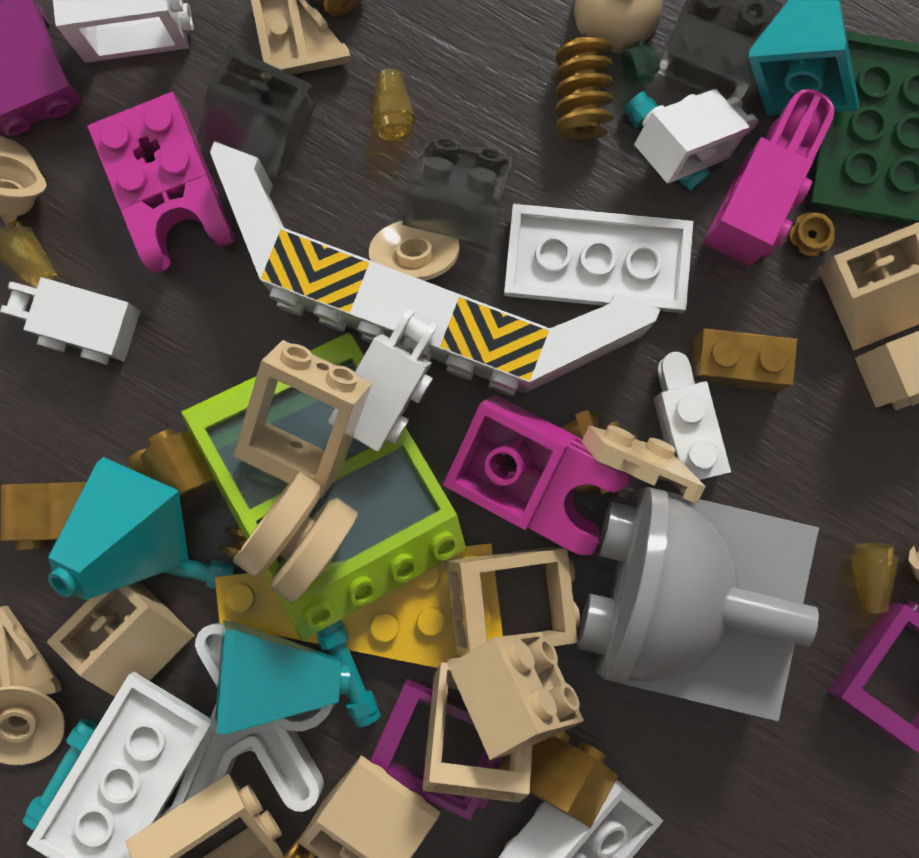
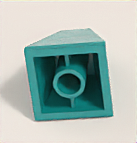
(804, 51)
(117, 533)
(271, 678)

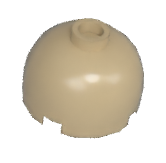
(618, 20)

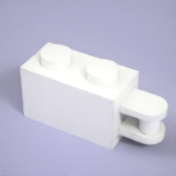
(693, 134)
(74, 318)
(396, 379)
(689, 418)

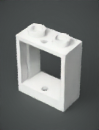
(123, 27)

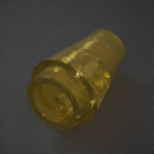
(392, 106)
(24, 253)
(874, 575)

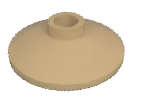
(414, 251)
(34, 731)

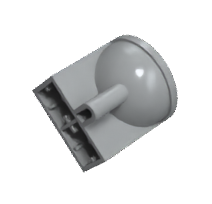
(701, 601)

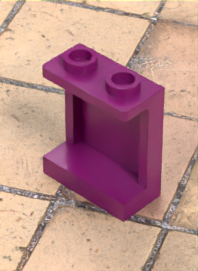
(30, 69)

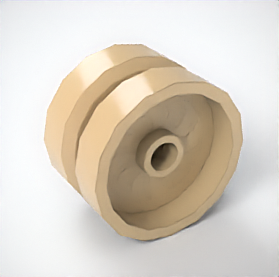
(302, 541)

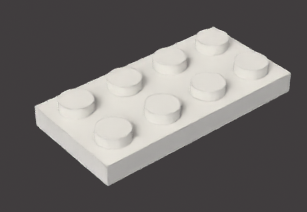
(595, 254)
(122, 774)

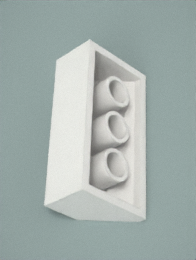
(616, 832)

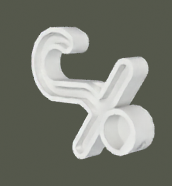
(274, 743)

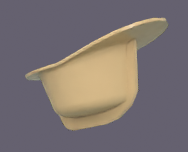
(18, 180)

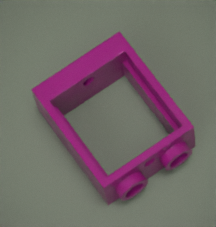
(863, 663)
(392, 734)

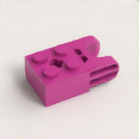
(771, 181)
(162, 191)
(541, 485)

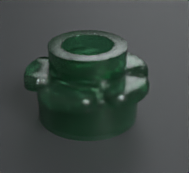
(640, 63)

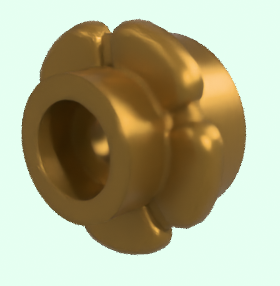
(820, 225)

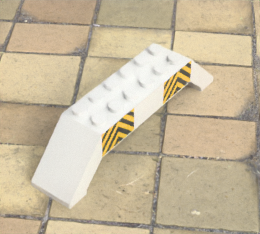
(374, 297)

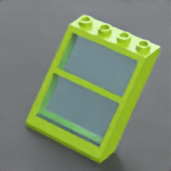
(401, 509)

